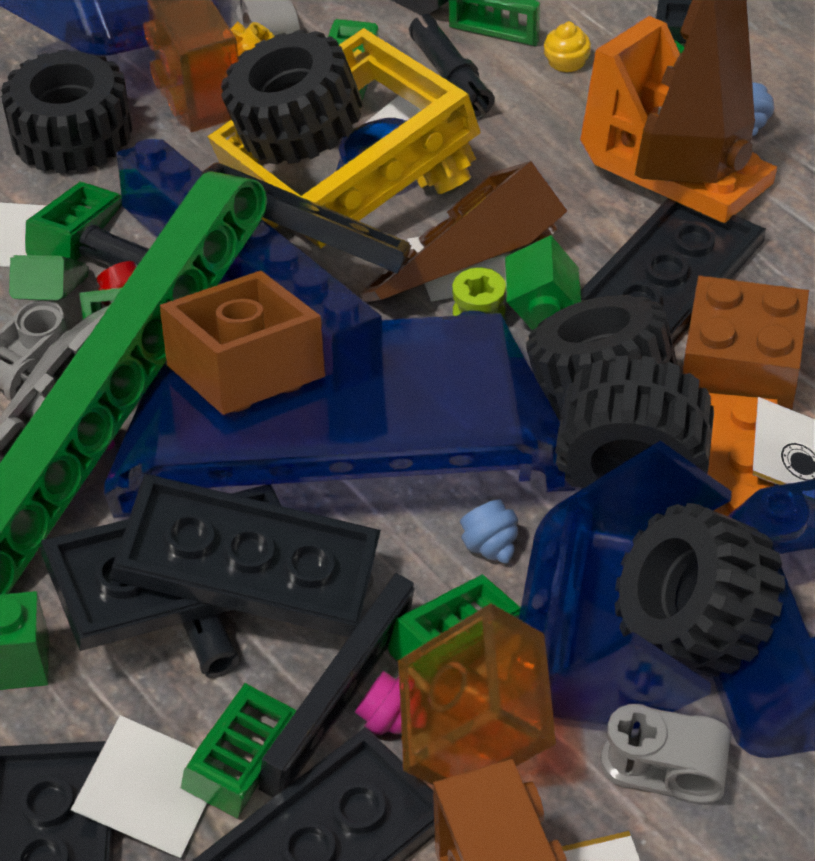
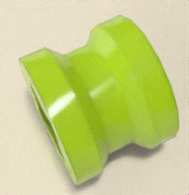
(479, 291)

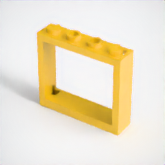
(396, 159)

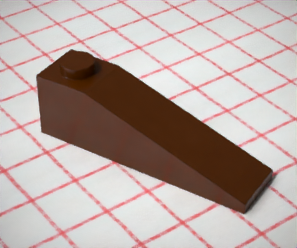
(709, 100)
(493, 218)

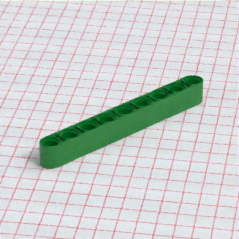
(117, 364)

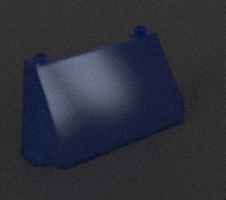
(446, 404)

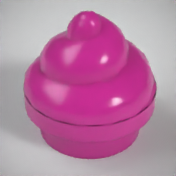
(382, 706)

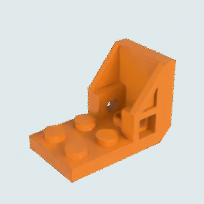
(619, 100)

